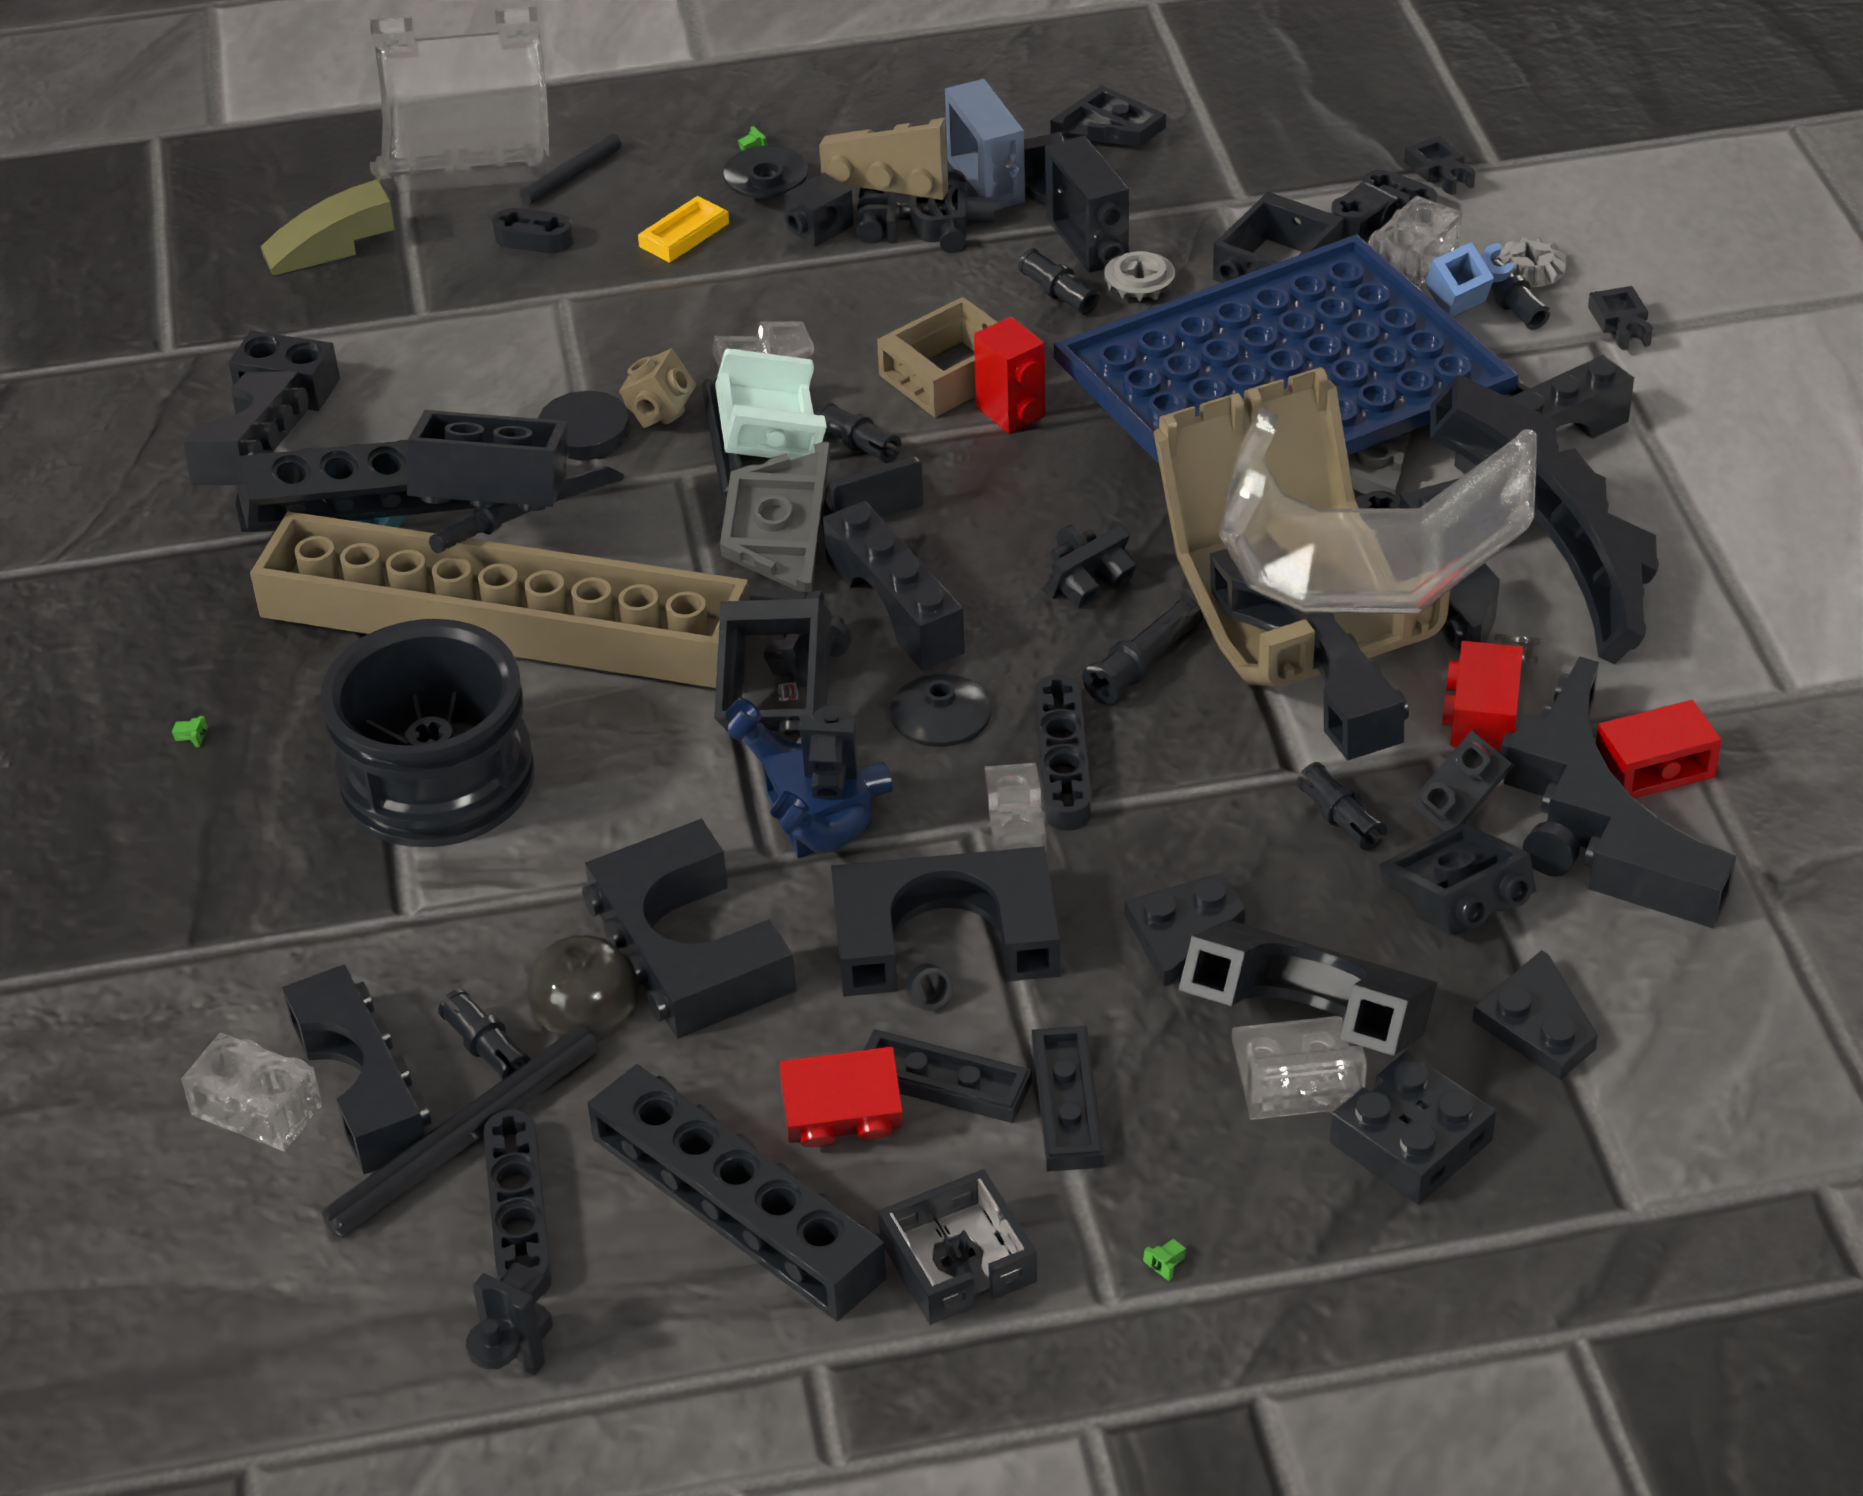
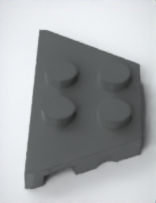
(777, 517)

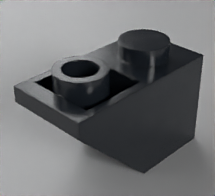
(1472, 608)

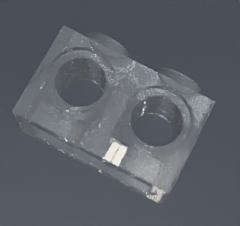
(1417, 237)
(252, 1091)

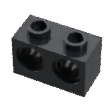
(274, 352)

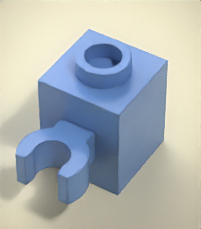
(1464, 277)

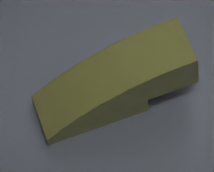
(329, 229)

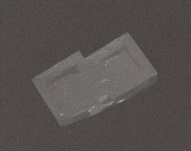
(773, 337)
(1015, 806)

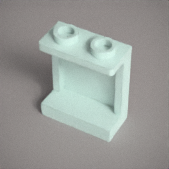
(767, 405)

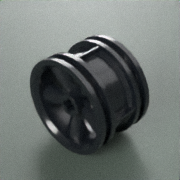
(436, 781)

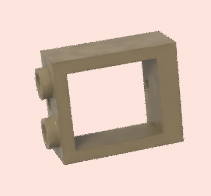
(906, 352)

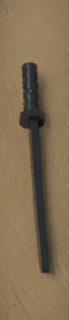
(491, 518)

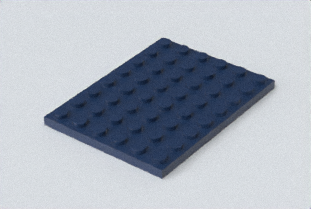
(1325, 309)

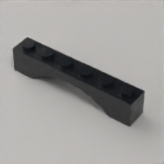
(1359, 703)

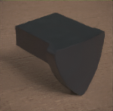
(1035, 165)

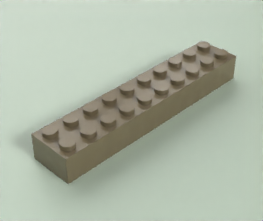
(531, 598)

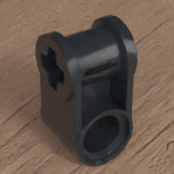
(1365, 210)

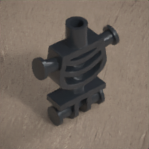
(929, 218)

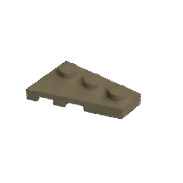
(893, 160)

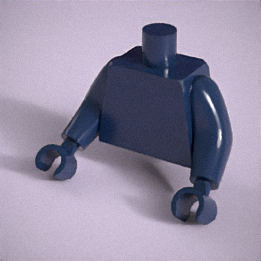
(807, 821)

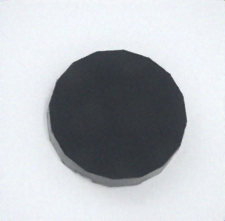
(594, 422)

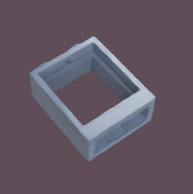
(982, 140)

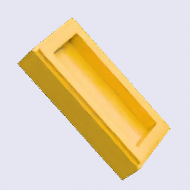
(683, 229)

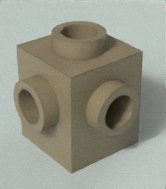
(657, 388)

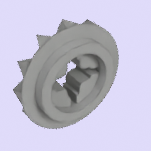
(1549, 260)
(1155, 269)

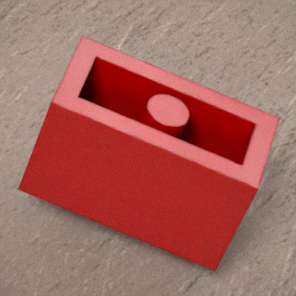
(1010, 374)
(1485, 690)
(1660, 748)
(841, 1096)

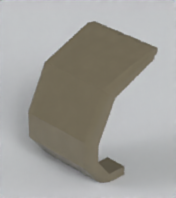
(1310, 465)

